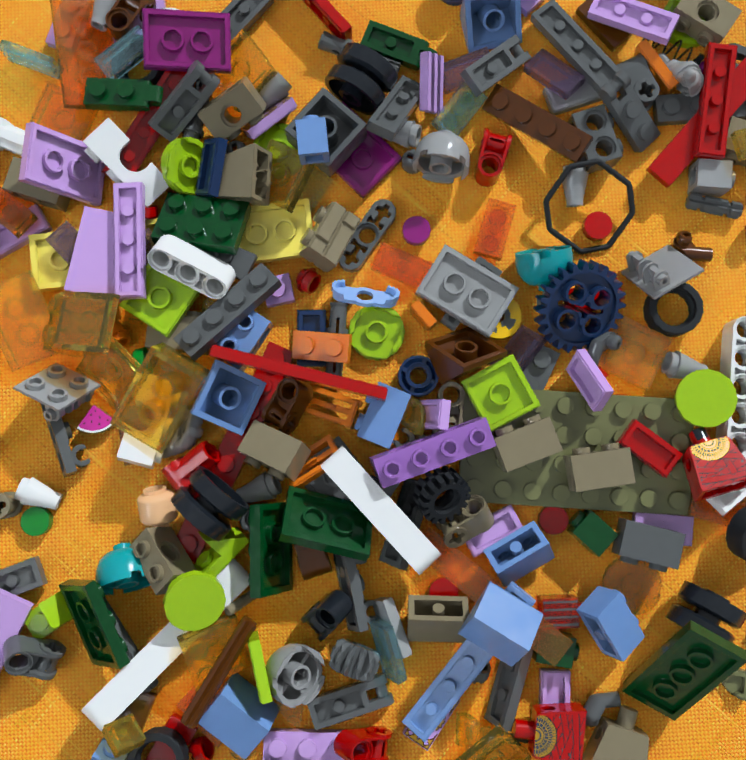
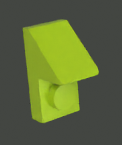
(221, 552)
(48, 616)

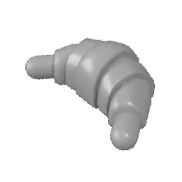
(686, 73)
(185, 436)

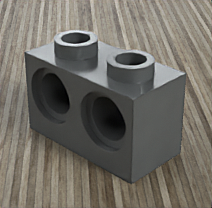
(603, 137)

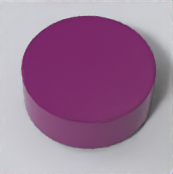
(416, 230)

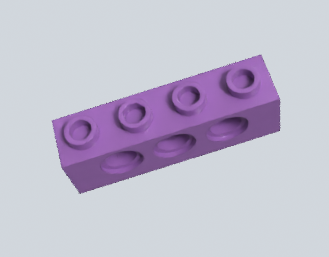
(432, 451)

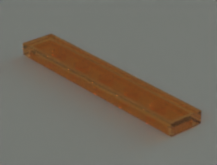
(472, 581)

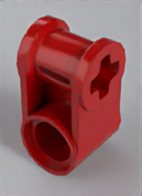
(493, 153)
(363, 743)

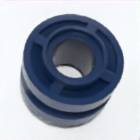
(422, 363)

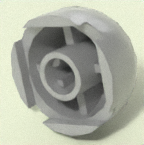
(442, 157)
(295, 674)

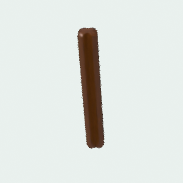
(218, 672)

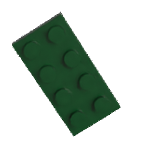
(684, 670)

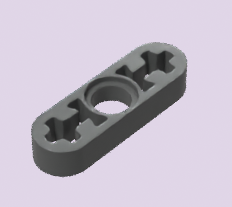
(385, 223)

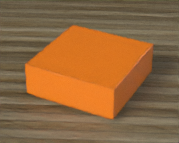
(422, 315)

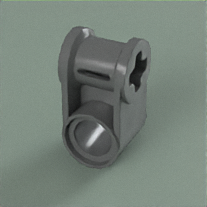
(641, 79)
(35, 656)

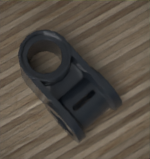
(328, 613)

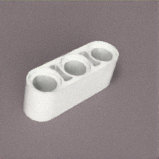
(191, 266)

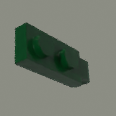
(395, 44)
(122, 94)

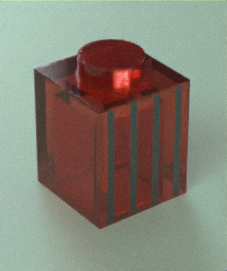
(560, 610)

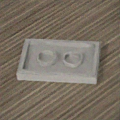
(466, 291)

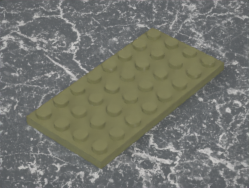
(577, 426)

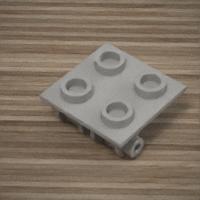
(660, 270)
(58, 390)

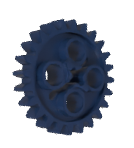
(588, 281)

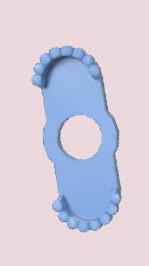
(380, 299)

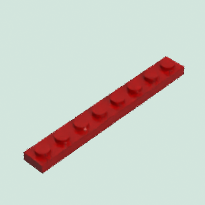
(231, 459)

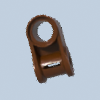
(128, 14)
(286, 407)
(312, 562)

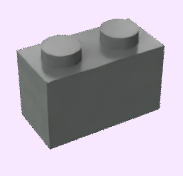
(649, 544)

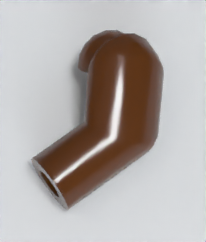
(684, 244)

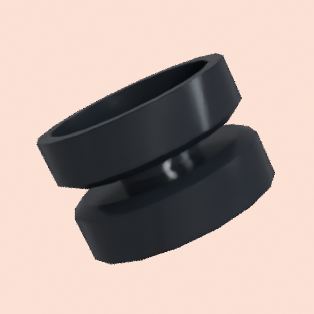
(361, 78)
(209, 504)
(707, 610)

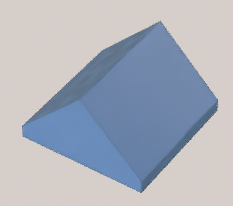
(490, 22)
(228, 397)
(502, 624)
(238, 716)

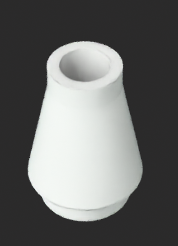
(37, 494)

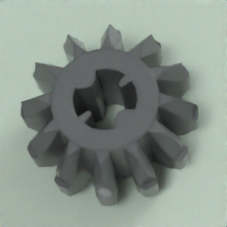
(354, 660)

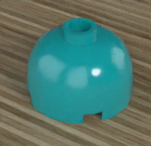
(536, 265)
(120, 571)

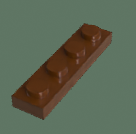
(537, 123)

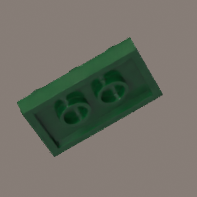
(203, 221)
(325, 524)
(269, 558)
(95, 623)

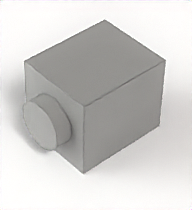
(711, 177)

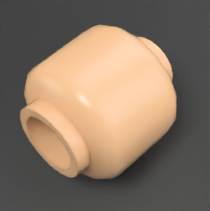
(156, 506)

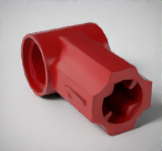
(181, 469)

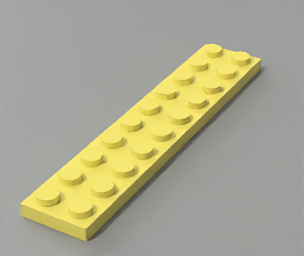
(269, 234)

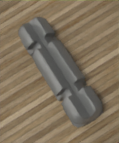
(714, 205)

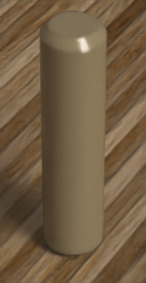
(238, 604)

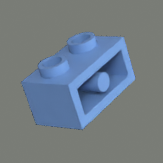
(247, 335)
(382, 417)
(519, 553)
(611, 622)

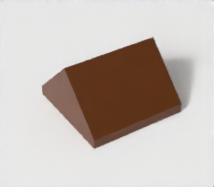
(462, 353)

